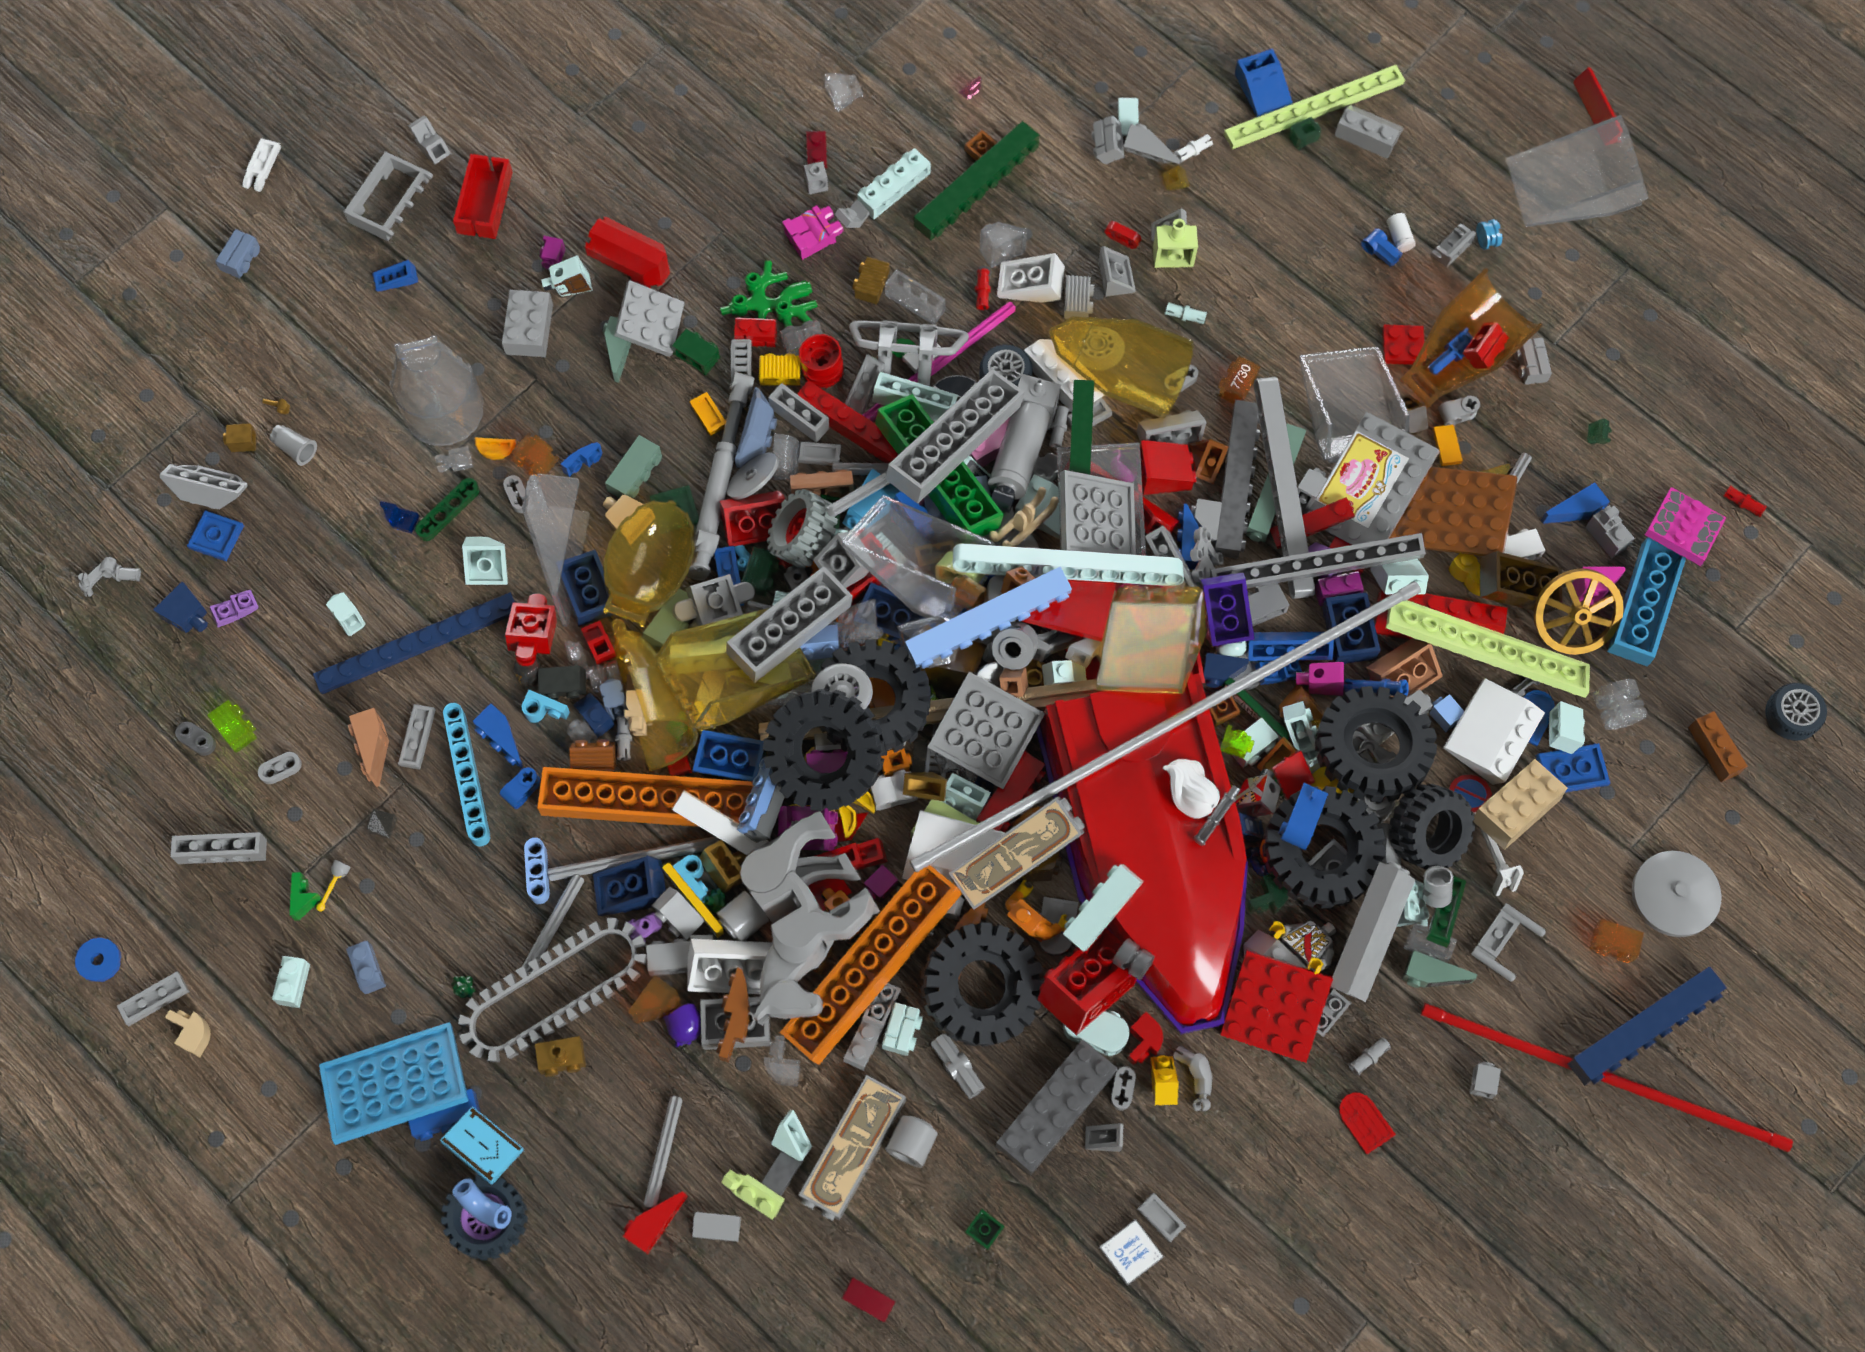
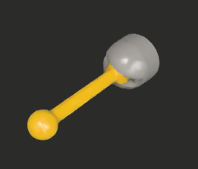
(338, 870)

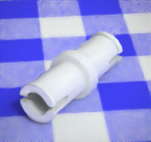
(1193, 148)

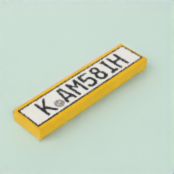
(693, 900)

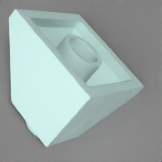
(484, 561)

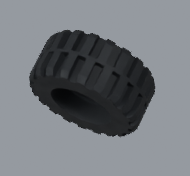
(1413, 817)

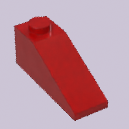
(651, 1224)

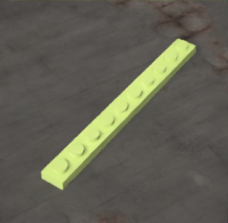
(1314, 106)

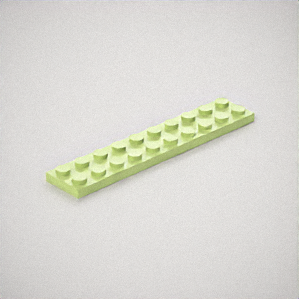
(1490, 647)

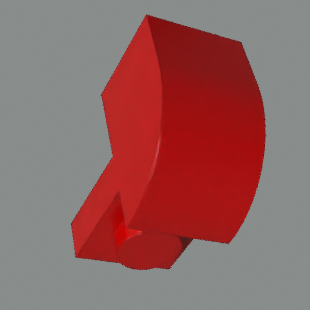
(598, 642)
(1149, 1035)

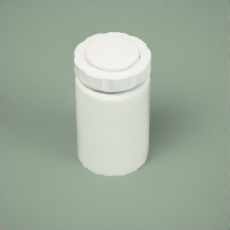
(1401, 232)

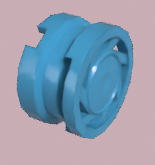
(1489, 234)

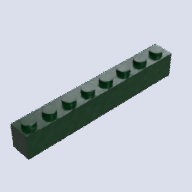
(976, 181)

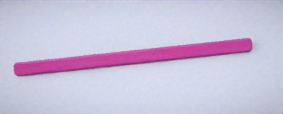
(974, 335)

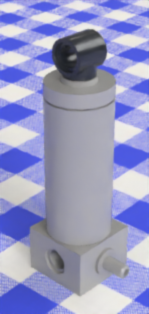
(1023, 441)

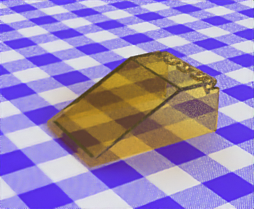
(1152, 639)
(712, 684)

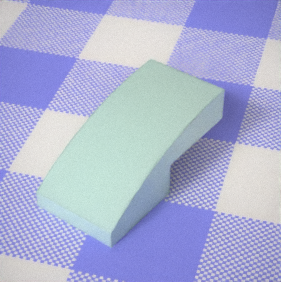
(1127, 113)

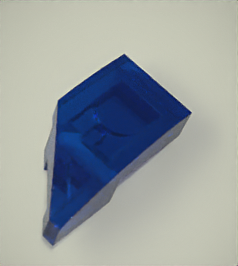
(400, 518)

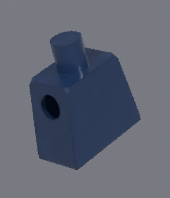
(182, 610)

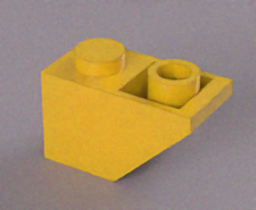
(1164, 1080)

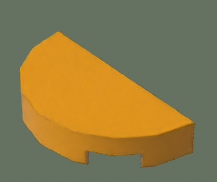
(495, 448)

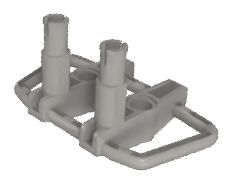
(926, 348)

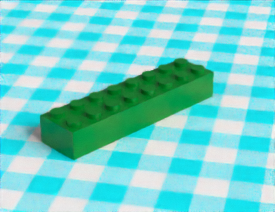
(957, 496)

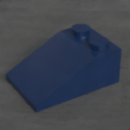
(629, 886)

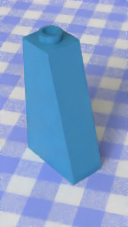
(857, 511)

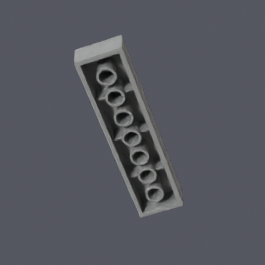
(954, 436)

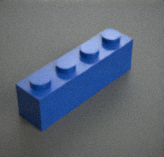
(1273, 645)

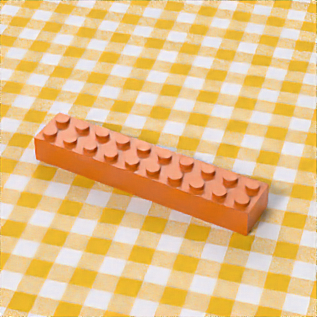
(634, 795)
(873, 961)

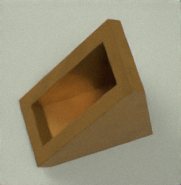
(1276, 755)
(925, 785)

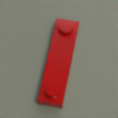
(1321, 519)

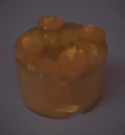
(534, 455)

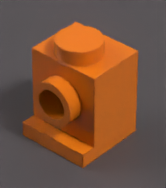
(891, 757)

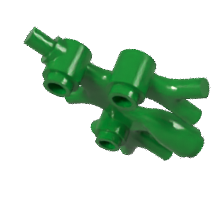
(763, 305)

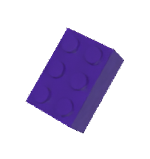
(1228, 609)

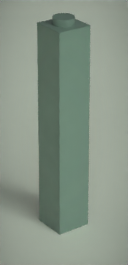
(1265, 509)

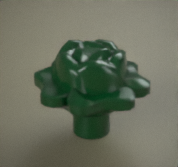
(715, 900)
(463, 986)

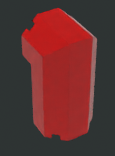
(628, 252)

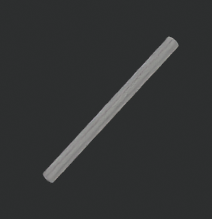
(605, 863)

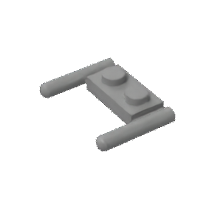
(1499, 934)

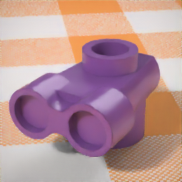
(642, 926)

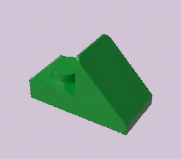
(300, 901)

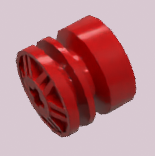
(821, 360)

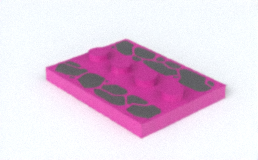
(1685, 526)

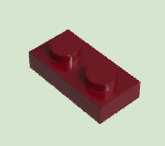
(816, 147)

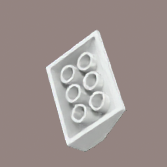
(1493, 731)
(935, 830)

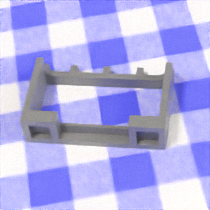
(382, 170)

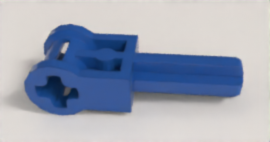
(1453, 351)

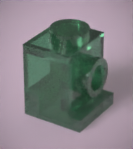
(1304, 133)

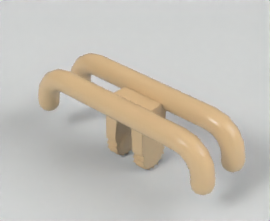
(1025, 521)

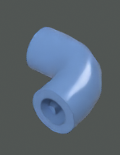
(481, 1206)

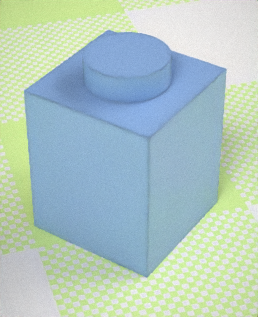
(1446, 712)

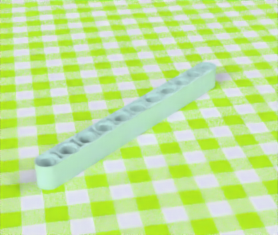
(1075, 564)

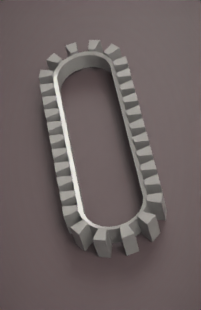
(535, 965)

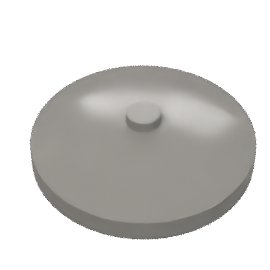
(1676, 893)

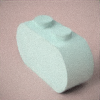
(1105, 1034)

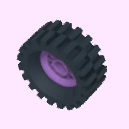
(485, 1245)

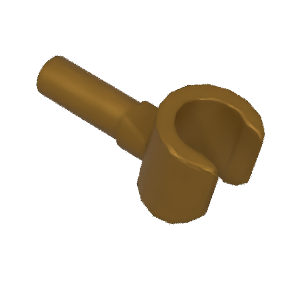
(281, 404)

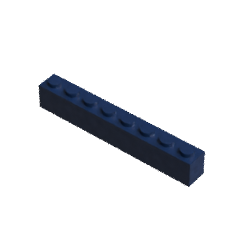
(1646, 1026)

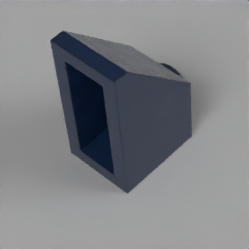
(1221, 667)
(594, 715)

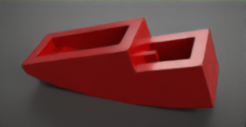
(862, 854)

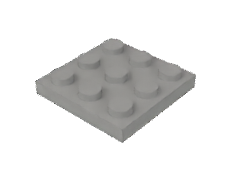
(649, 318)

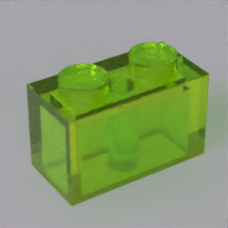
(232, 726)

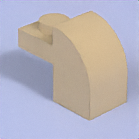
(195, 1031)

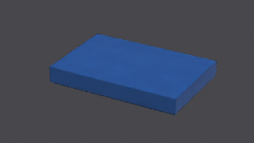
(1578, 770)

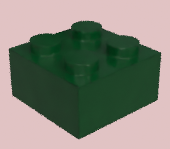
(984, 1229)

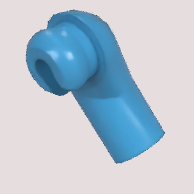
(743, 557)

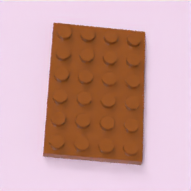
(1460, 511)

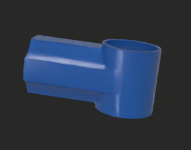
(1378, 244)

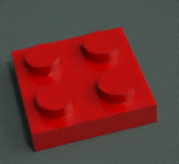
(1402, 343)

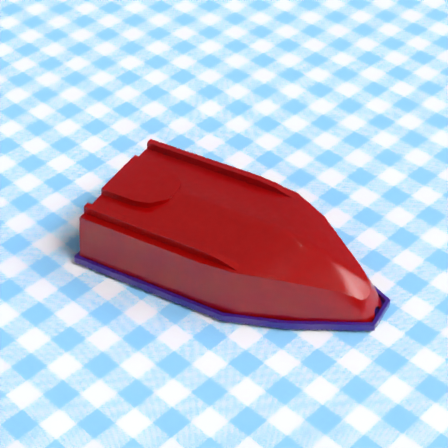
(1191, 893)

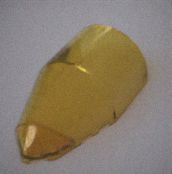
(1126, 359)

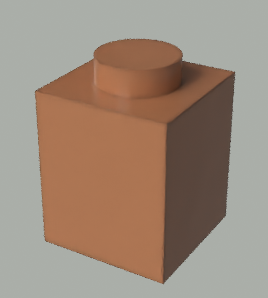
(1014, 681)

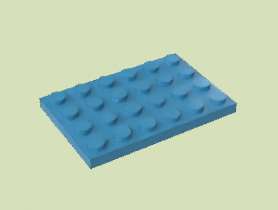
(393, 1083)

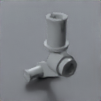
(107, 568)

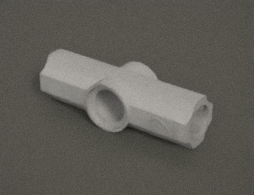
(957, 1065)

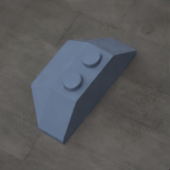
(757, 429)

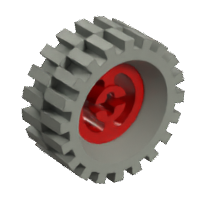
(801, 528)

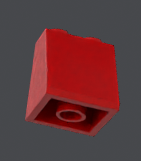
(1166, 467)

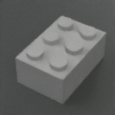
(527, 323)
(714, 1019)

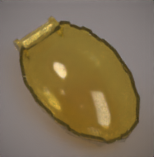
(647, 560)

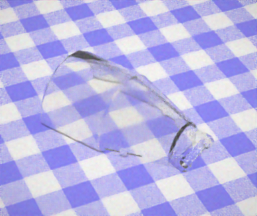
(435, 392)

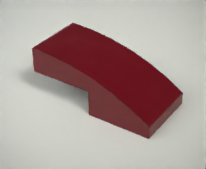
(868, 1300)

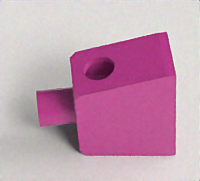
(1323, 678)

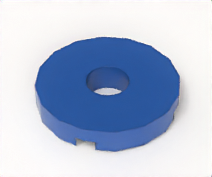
(87, 953)

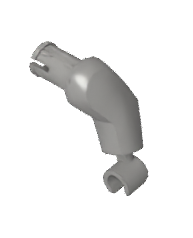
(1202, 1075)

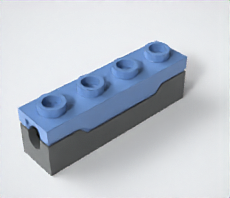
(761, 806)

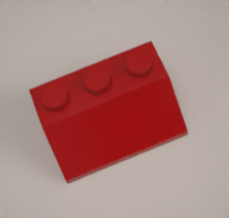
(750, 518)

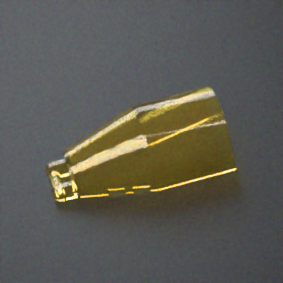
(670, 733)

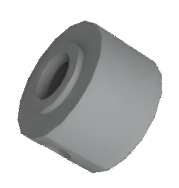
(1022, 635)

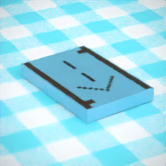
(482, 1145)

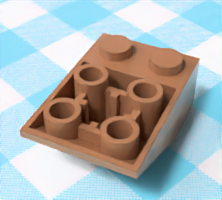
(370, 743)

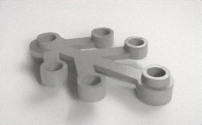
(1200, 552)

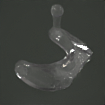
(576, 655)

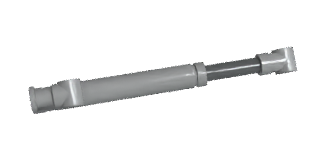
(706, 532)

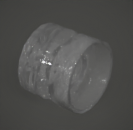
(1620, 704)

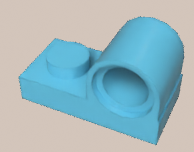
(544, 704)
(692, 877)

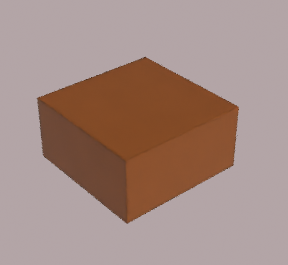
(979, 145)
(1224, 711)

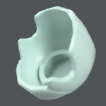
(1232, 649)

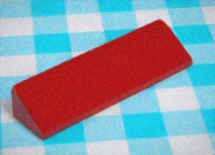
(1593, 96)

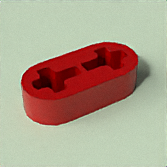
(1123, 235)

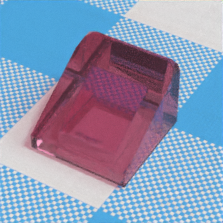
(971, 88)

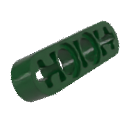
(451, 512)

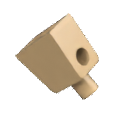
(619, 509)

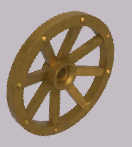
(1576, 609)

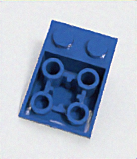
(1263, 82)

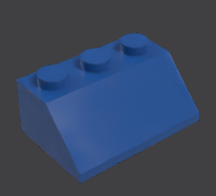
(729, 756)

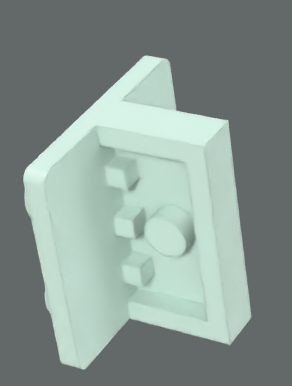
(1415, 908)

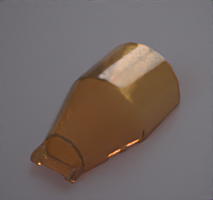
(1470, 309)

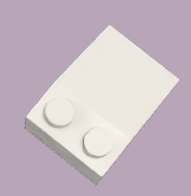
(1032, 279)

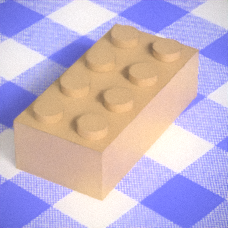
(1519, 804)

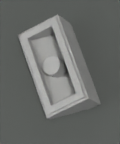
(716, 1226)

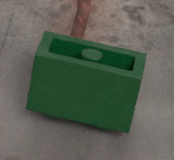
(696, 351)

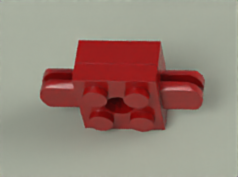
(531, 629)

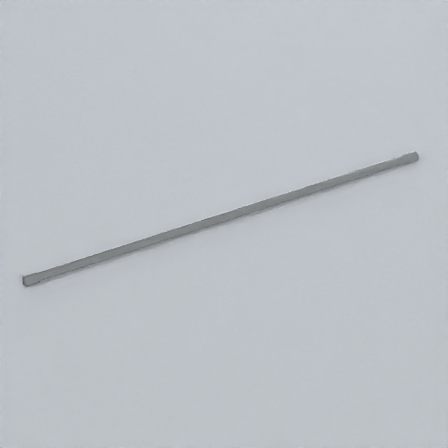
(929, 857)

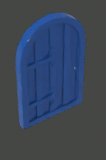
(1546, 704)

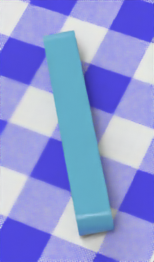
(469, 783)

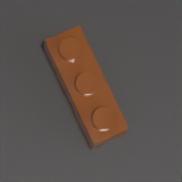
(1717, 746)

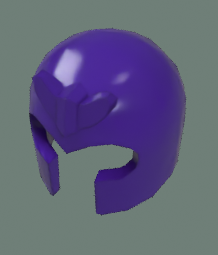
(684, 1024)

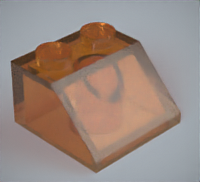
(655, 1002)

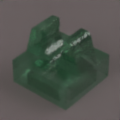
(1598, 432)

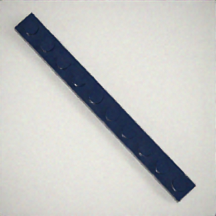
(414, 644)

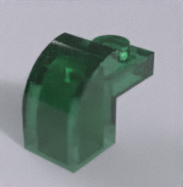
(1273, 897)

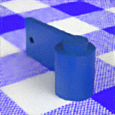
(1304, 817)

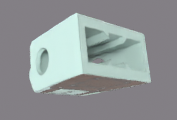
(568, 277)

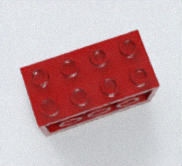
(1086, 983)

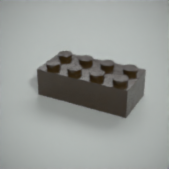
(1516, 580)

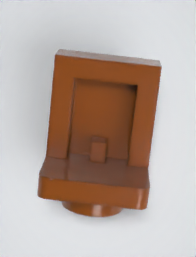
(1015, 578)

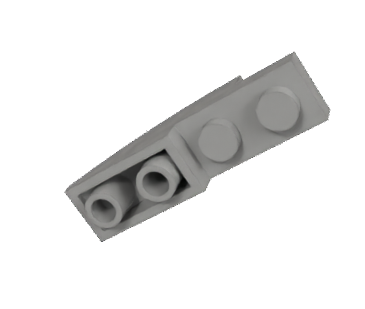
(871, 1027)

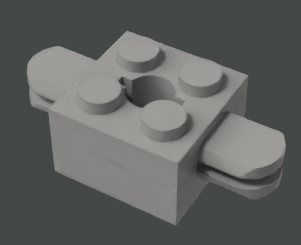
(713, 601)

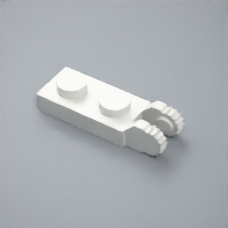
(261, 163)

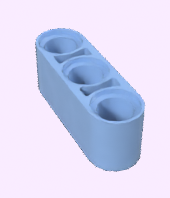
(540, 880)

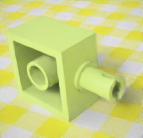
(1175, 245)

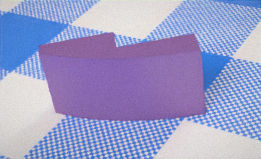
(234, 609)

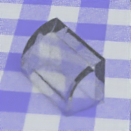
(787, 452)

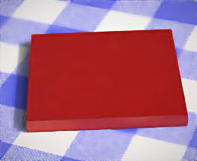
(1082, 613)

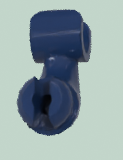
(1251, 855)

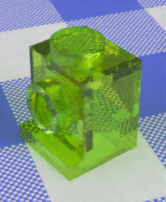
(1236, 742)

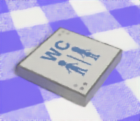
(1131, 1252)

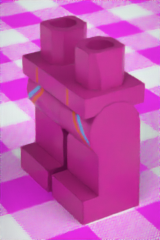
(812, 231)

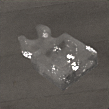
(458, 459)

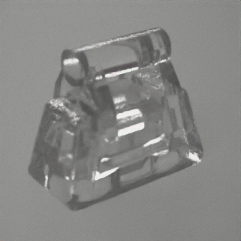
(839, 90)

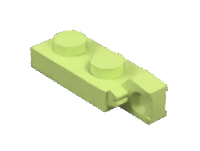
(754, 1193)

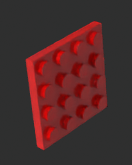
(1276, 1006)

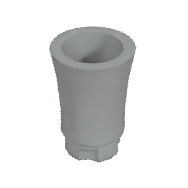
(295, 445)

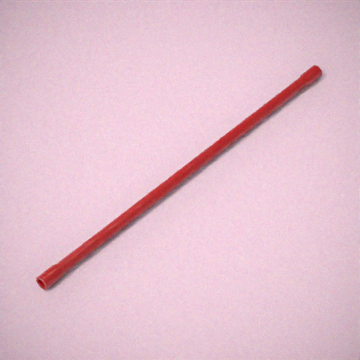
(1771, 1138)

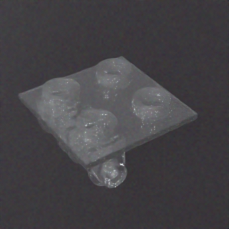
(858, 624)

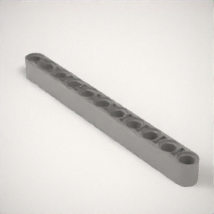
(1282, 477)

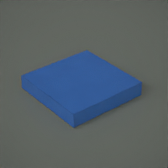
(215, 536)

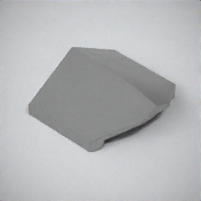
(822, 743)

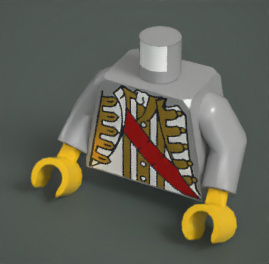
(1308, 943)

